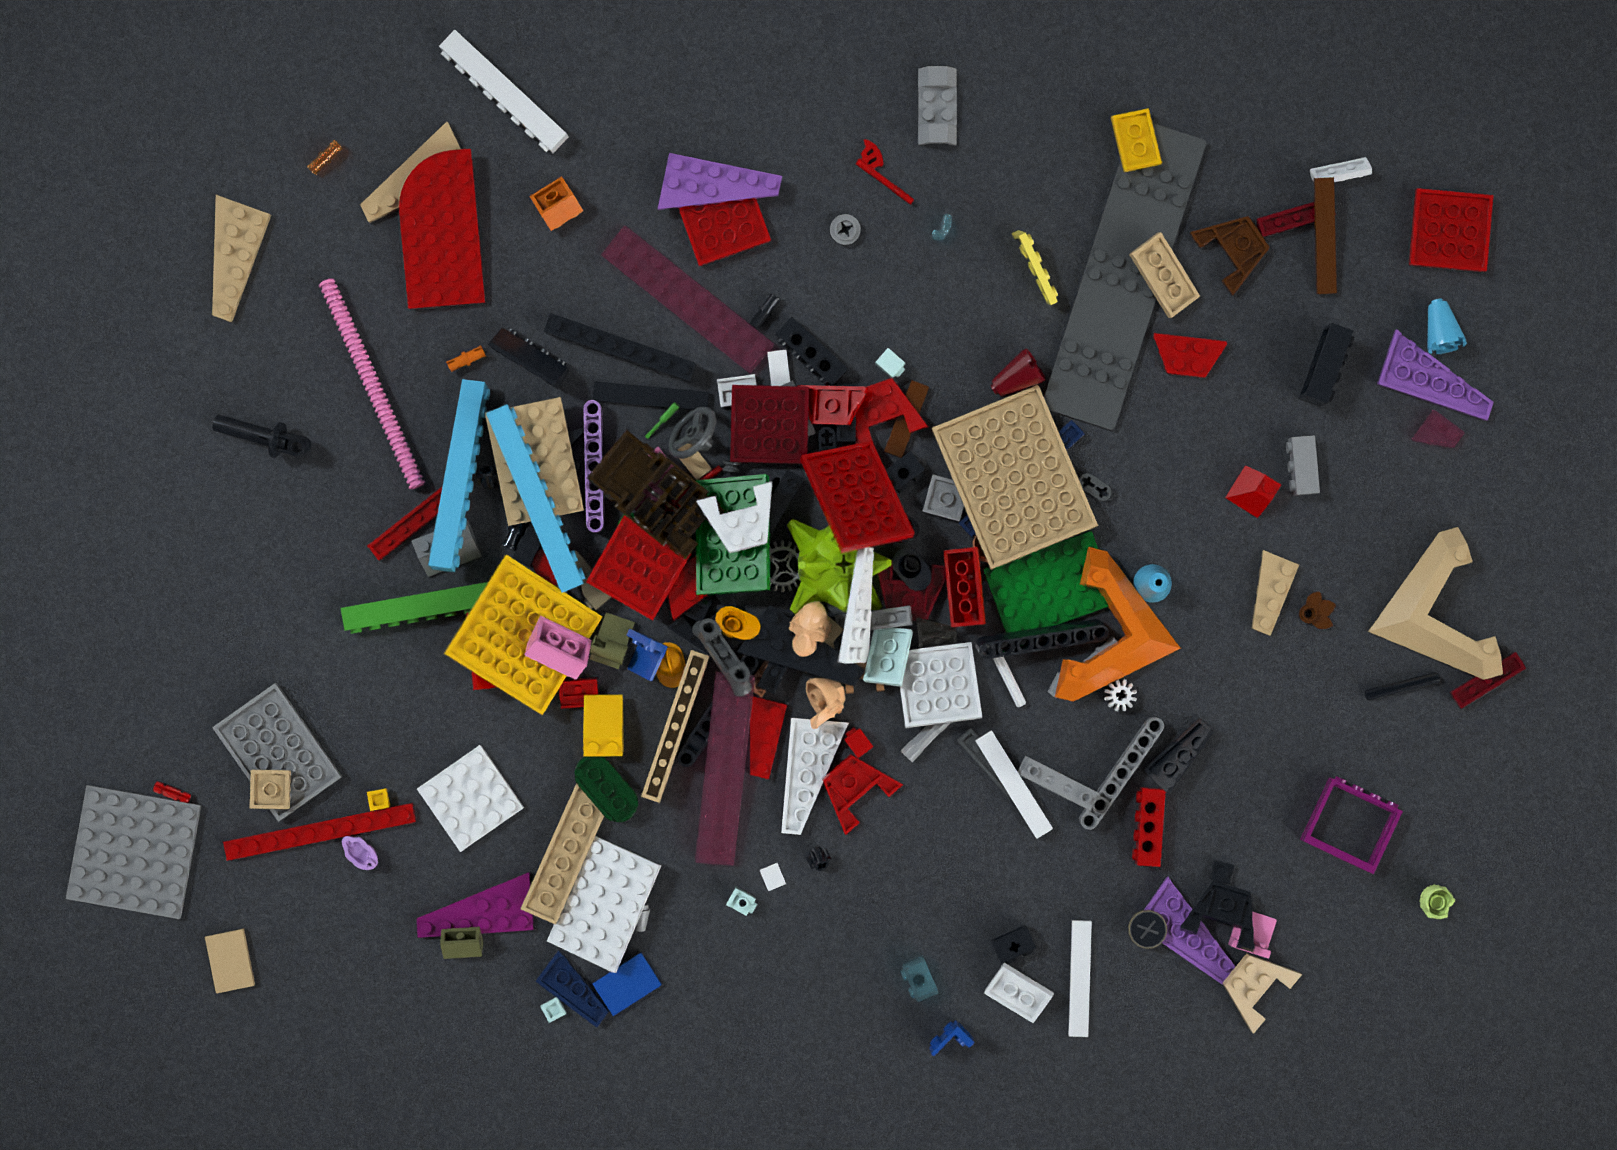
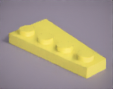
(1049, 292)

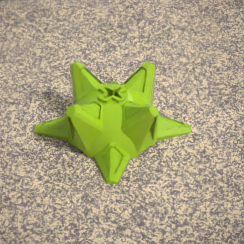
(818, 570)

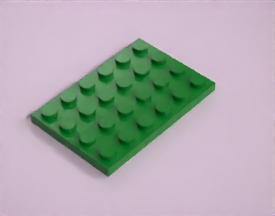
(717, 568)
(1045, 586)

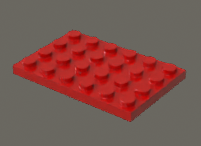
(857, 496)

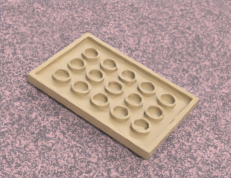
(551, 448)

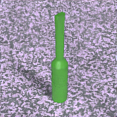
(664, 418)

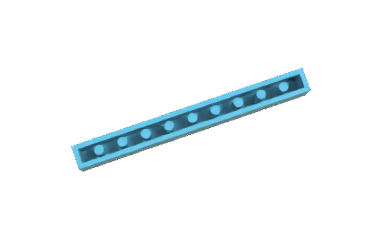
(458, 476)
(535, 498)

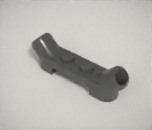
(734, 671)

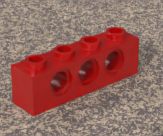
(1153, 856)

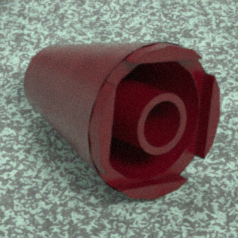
(1018, 374)

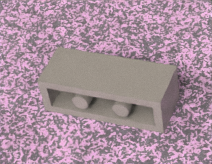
(1303, 465)

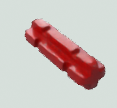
(171, 792)

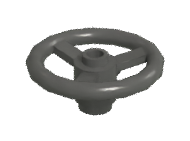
(694, 434)

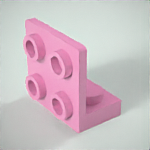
(1263, 931)

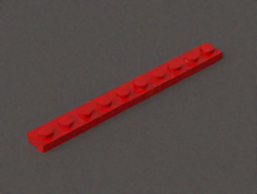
(319, 831)

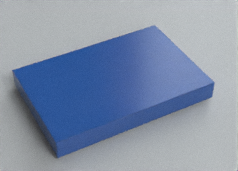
(628, 984)

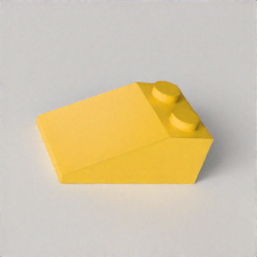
(603, 725)

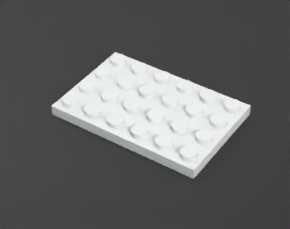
(605, 904)

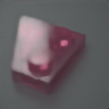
(1438, 431)

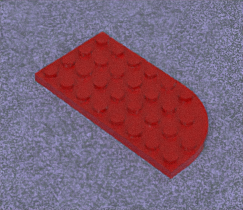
(441, 232)

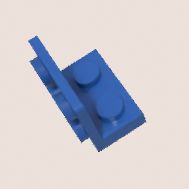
(646, 656)
(951, 1029)

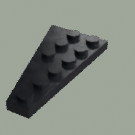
(775, 645)

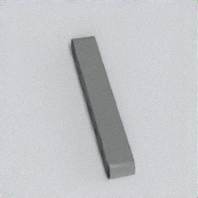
(1130, 768)

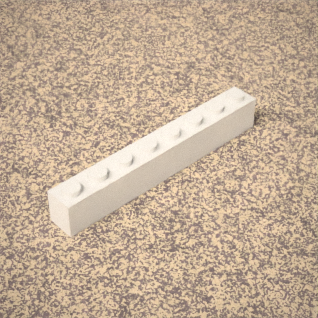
(502, 90)

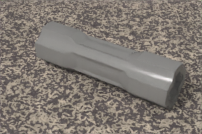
(922, 740)

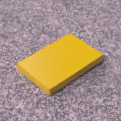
(1136, 140)

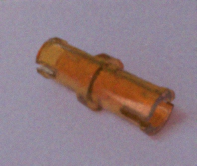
(324, 157)

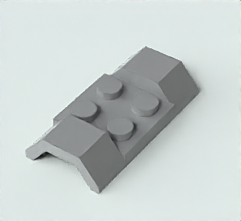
(937, 105)

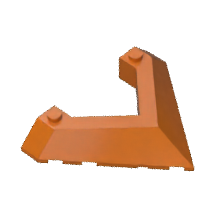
(1144, 633)

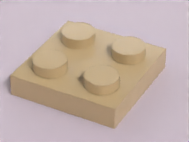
(270, 789)

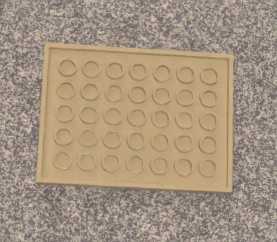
(1014, 477)

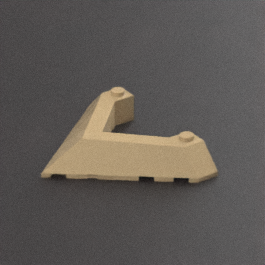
(1407, 618)

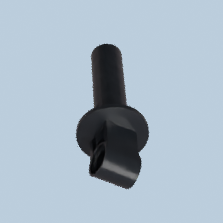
(277, 440)

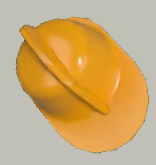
(737, 623)
(671, 666)

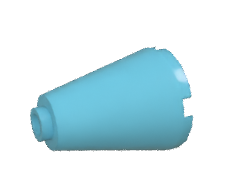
(1443, 328)
(1145, 583)

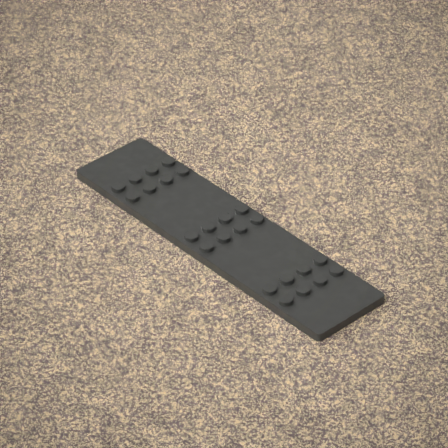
(1113, 295)

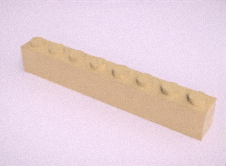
(675, 726)

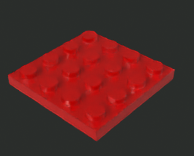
(724, 228)
(1451, 230)
(636, 569)

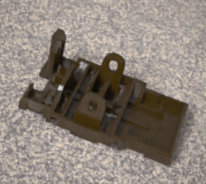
(630, 470)

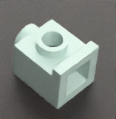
(739, 894)

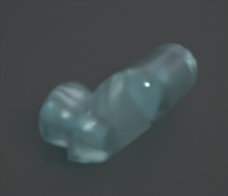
(945, 228)

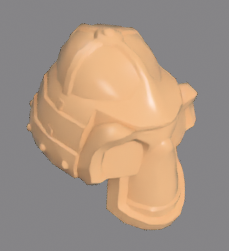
(810, 626)
(826, 698)

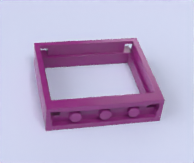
(1374, 799)

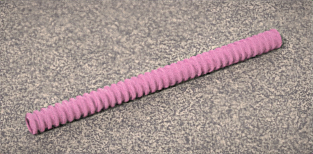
(371, 383)

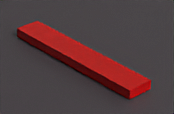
(406, 526)

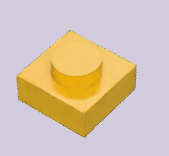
(378, 799)

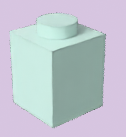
(890, 364)

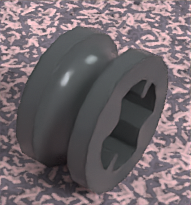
(731, 466)

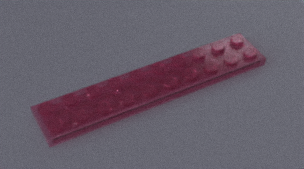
(687, 299)
(724, 774)

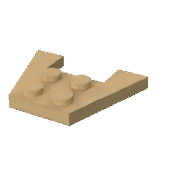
(1250, 981)

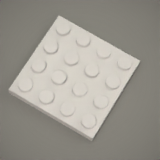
(940, 686)
(470, 798)

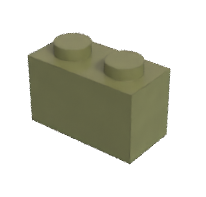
(461, 942)

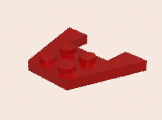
(883, 403)
(850, 782)

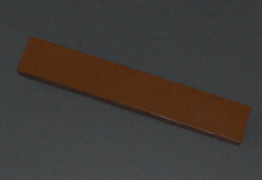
(1325, 235)

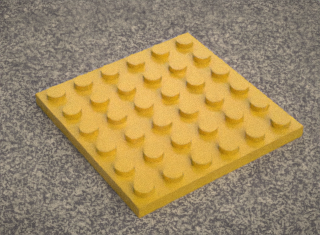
(500, 624)

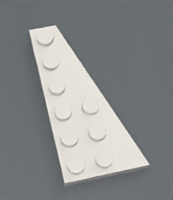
(857, 624)
(807, 764)

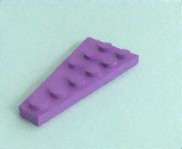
(704, 182)
(1424, 377)
(1198, 949)

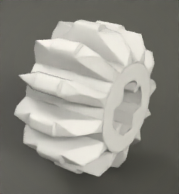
(1114, 689)

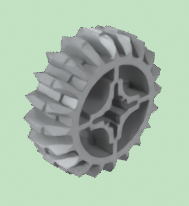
(792, 552)

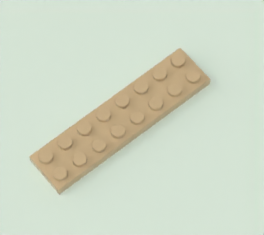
(563, 858)

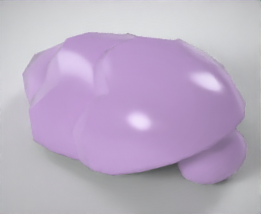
(360, 852)

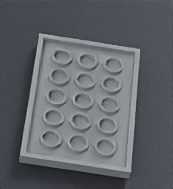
(274, 737)

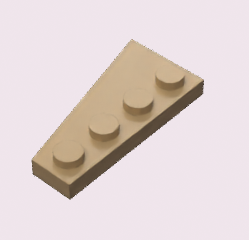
(1273, 586)

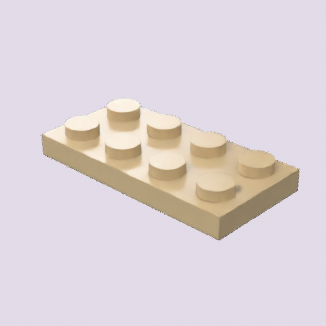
(1164, 275)

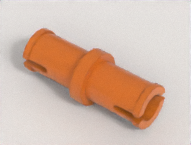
(465, 359)

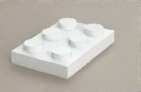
(1018, 992)

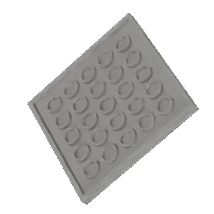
(133, 851)

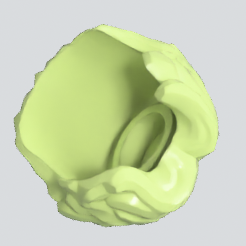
(1436, 901)

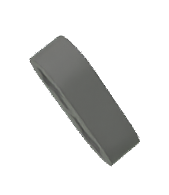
(1097, 483)

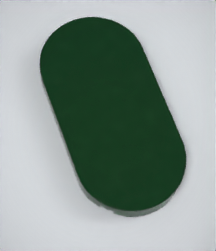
(606, 788)

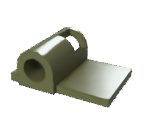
(611, 643)

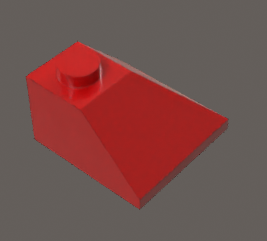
(1252, 491)

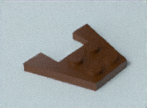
(1240, 243)

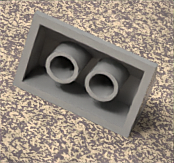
(467, 553)

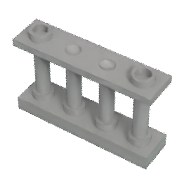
(1057, 782)

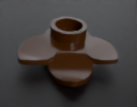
(1319, 611)

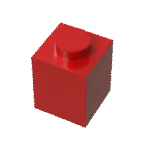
(858, 741)

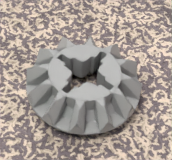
(848, 221)

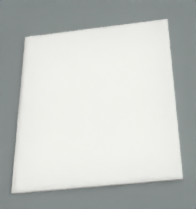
(772, 877)

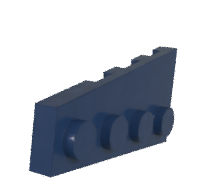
(569, 987)

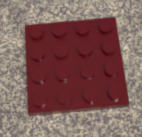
(769, 423)

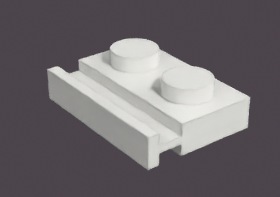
(725, 387)

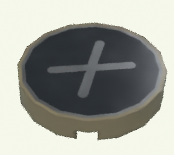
(1147, 929)

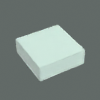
(553, 1009)

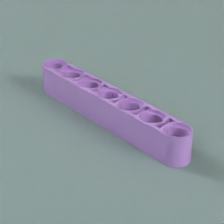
(589, 438)

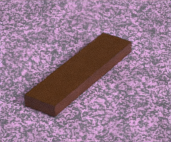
(900, 433)

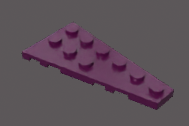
(491, 910)

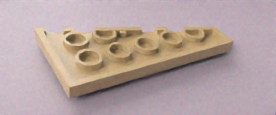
(387, 195)
(236, 245)

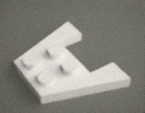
(742, 527)

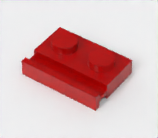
(573, 691)

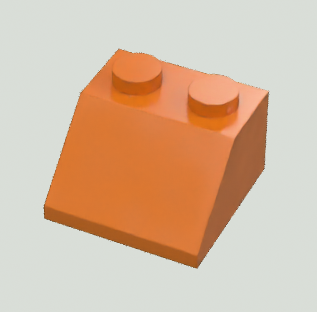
(556, 203)

